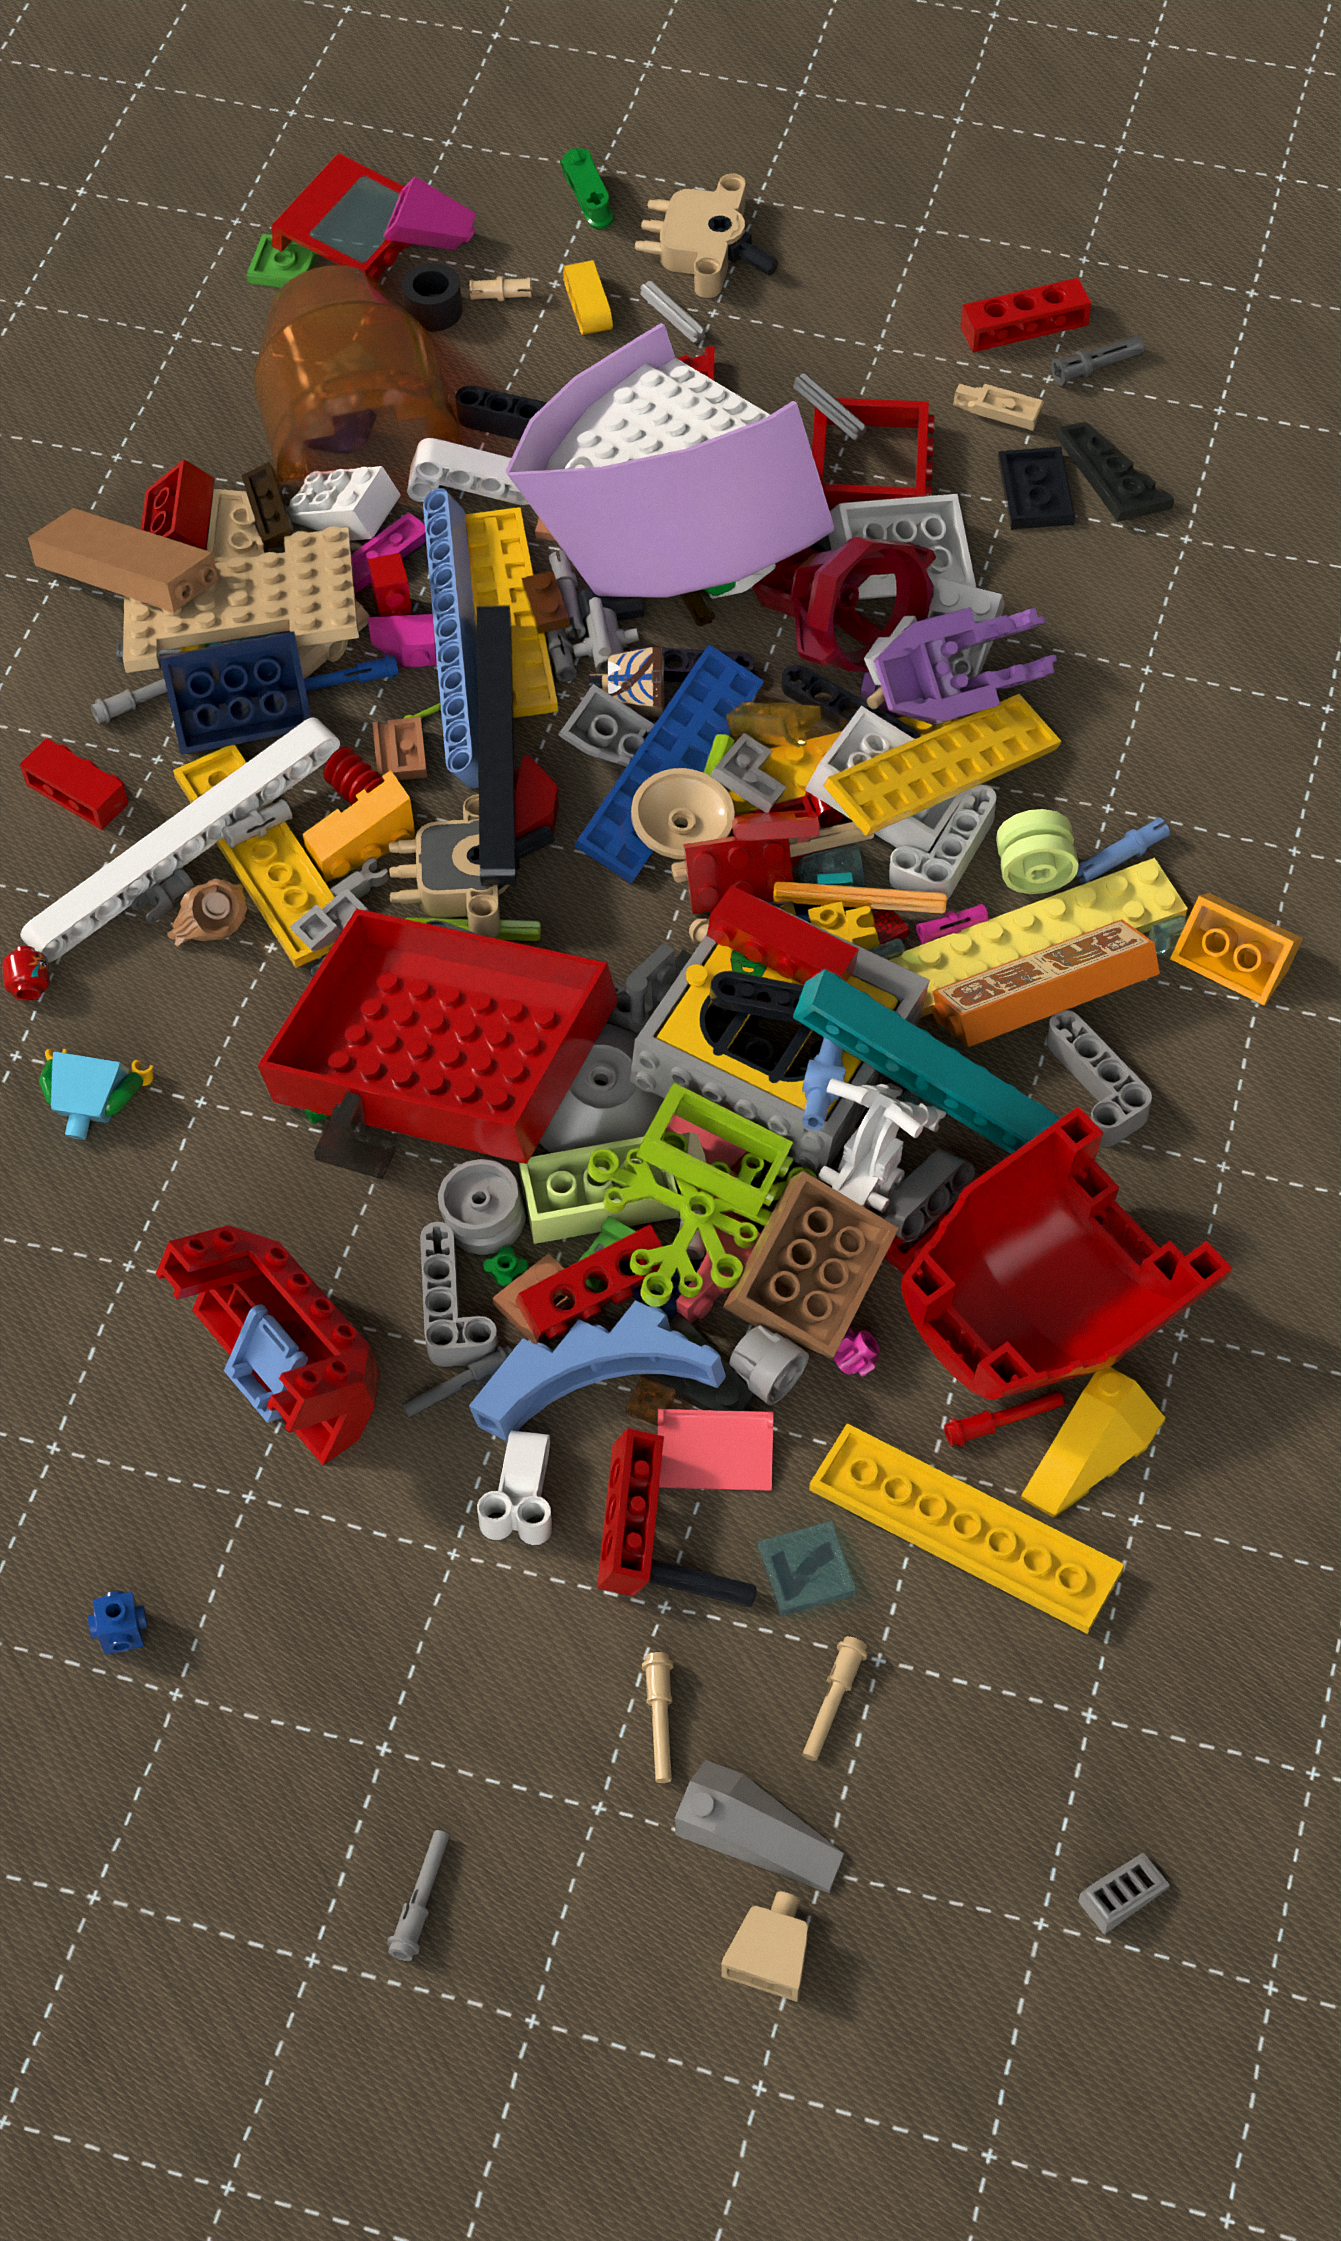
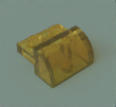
(773, 722)

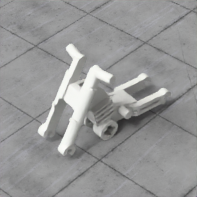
(873, 1152)

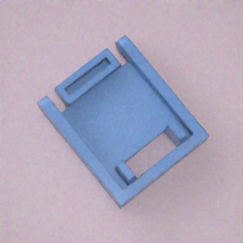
(268, 1351)

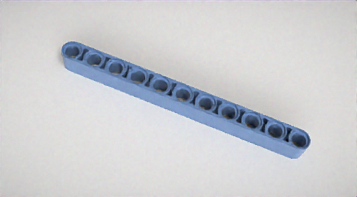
(453, 632)

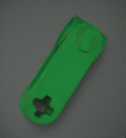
(587, 187)

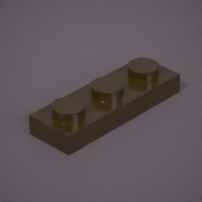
(268, 505)

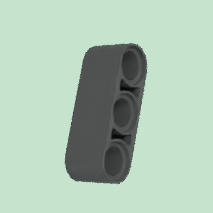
(927, 1193)

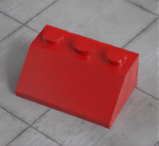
(180, 505)

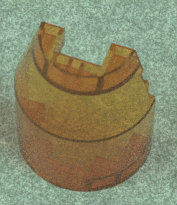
(342, 348)

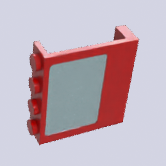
(344, 217)

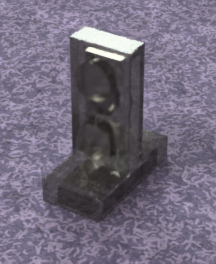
(348, 1143)

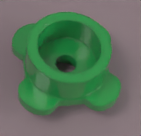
(502, 1275)

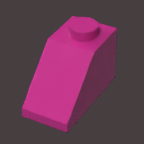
(405, 637)

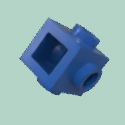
(118, 1622)

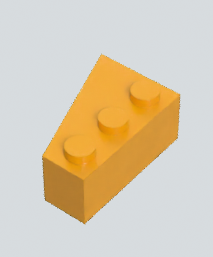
(361, 831)

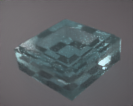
(890, 949)

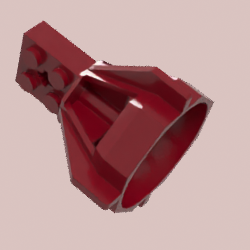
(823, 591)

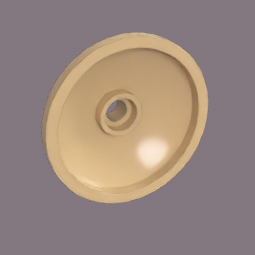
(684, 799)

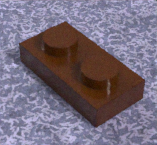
(545, 602)

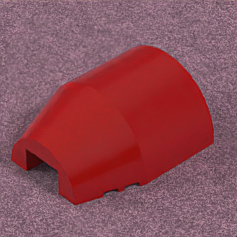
(1047, 1271)

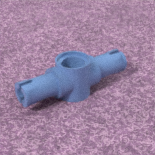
(817, 1077)

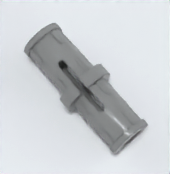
(256, 823)

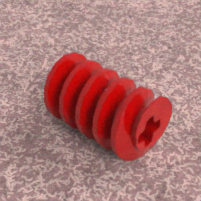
(349, 774)

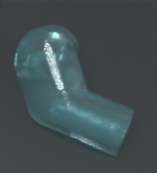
(1163, 931)

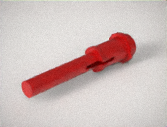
(984, 1423)

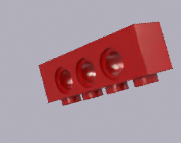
(1025, 315)
(537, 1301)
(630, 1512)

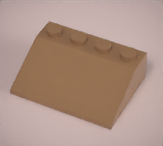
(811, 1265)

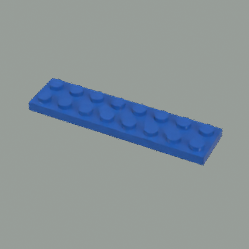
(677, 740)

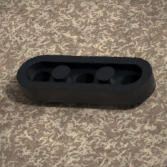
(750, 989)

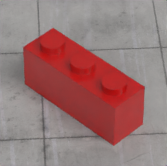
(74, 783)

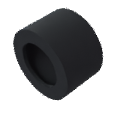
(438, 311)

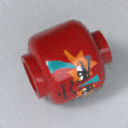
(26, 973)

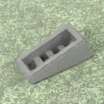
(1097, 1910)

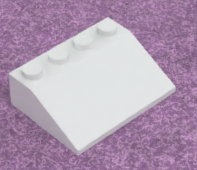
(924, 521)
(862, 740)

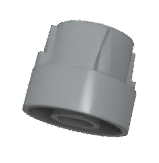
(768, 1363)

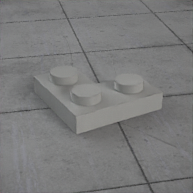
(742, 774)

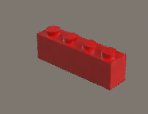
(778, 938)

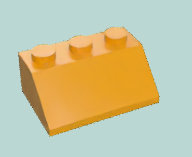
(1235, 948)

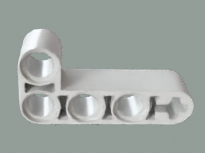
(460, 468)
(953, 852)

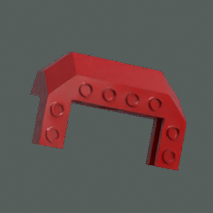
(238, 1270)

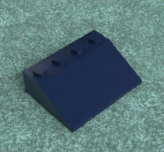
(236, 692)

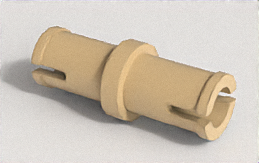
(500, 288)

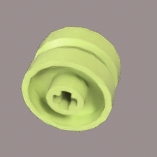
(1037, 851)

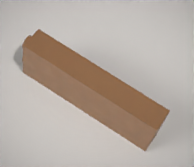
(123, 559)

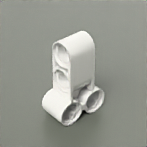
(519, 1491)

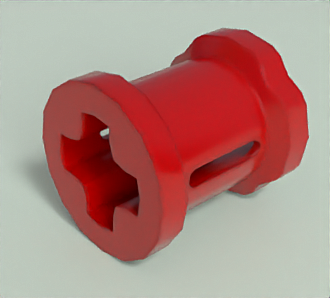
(826, 814)

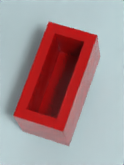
(390, 586)

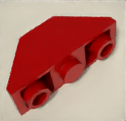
(534, 798)

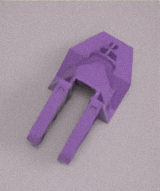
(919, 677)

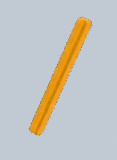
(861, 896)

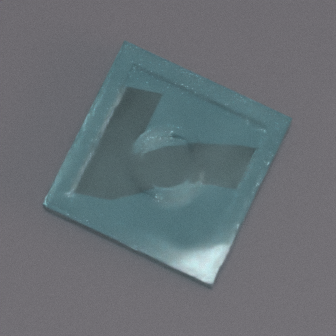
(806, 1568)

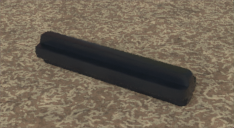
(702, 1584)

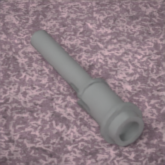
(125, 701)
(413, 1916)

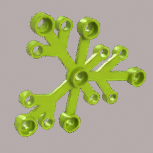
(642, 1185)

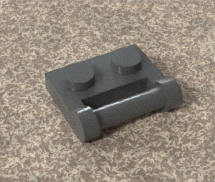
(649, 985)

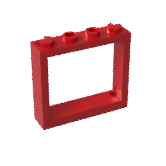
(879, 414)

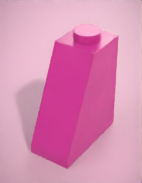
(429, 218)

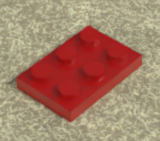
(743, 864)

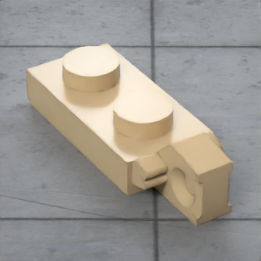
(999, 405)

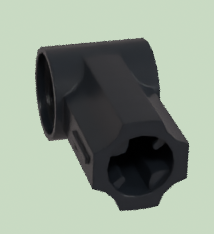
(623, 606)

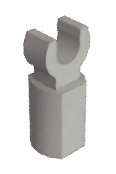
(361, 882)

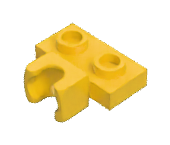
(854, 927)

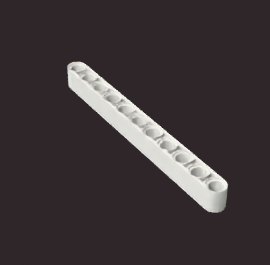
(179, 839)

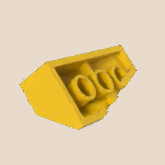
(1100, 1434)

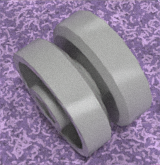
(482, 1206)

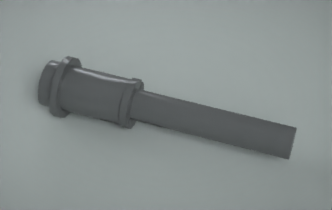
(477, 1373)

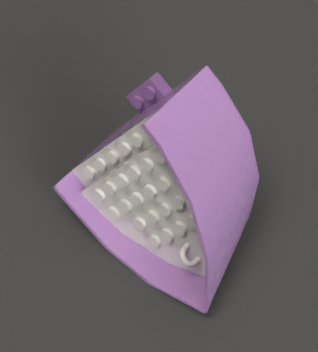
(667, 476)

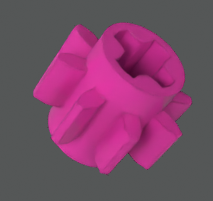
(857, 1353)

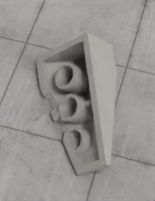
(606, 728)
(745, 1822)

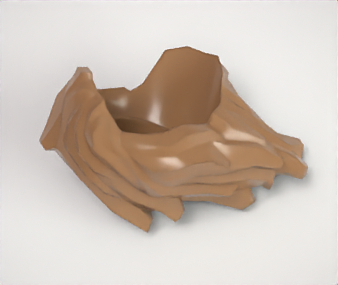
(209, 912)

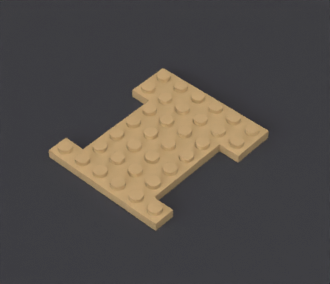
(297, 591)

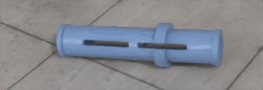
(1132, 845)

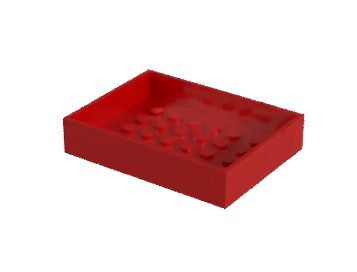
(441, 1033)

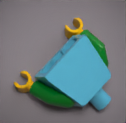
(89, 1088)

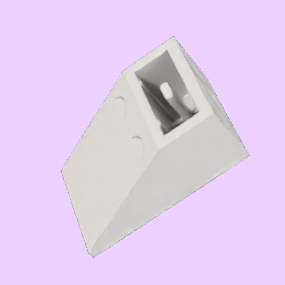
(345, 498)
(984, 605)

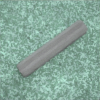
(673, 311)

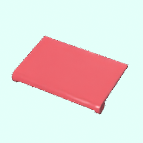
(716, 1449)

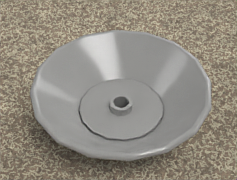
(607, 1112)

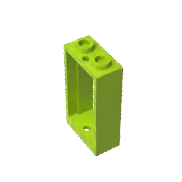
(727, 1126)

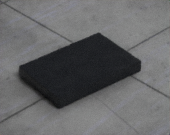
(1036, 488)

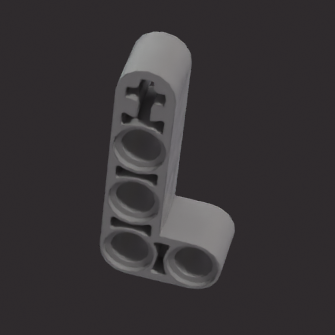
(1072, 1039)
(444, 1294)

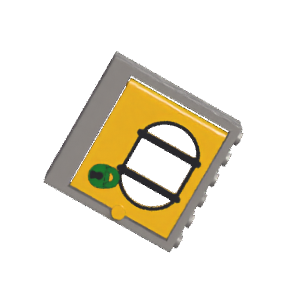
(680, 1051)

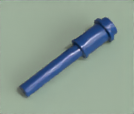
(378, 669)

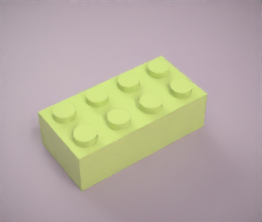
(569, 1203)

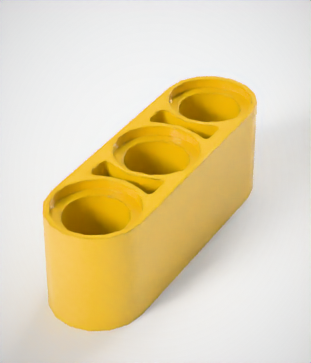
(587, 297)

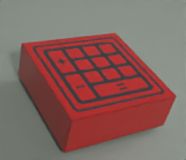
(889, 926)

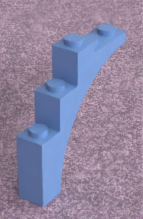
(588, 1354)

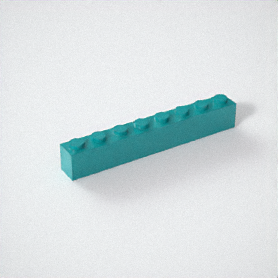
(920, 1062)

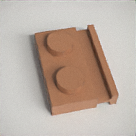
(400, 748)

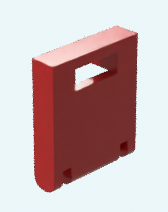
(776, 825)

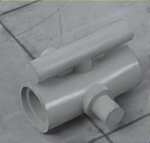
(604, 636)

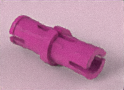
(931, 930)

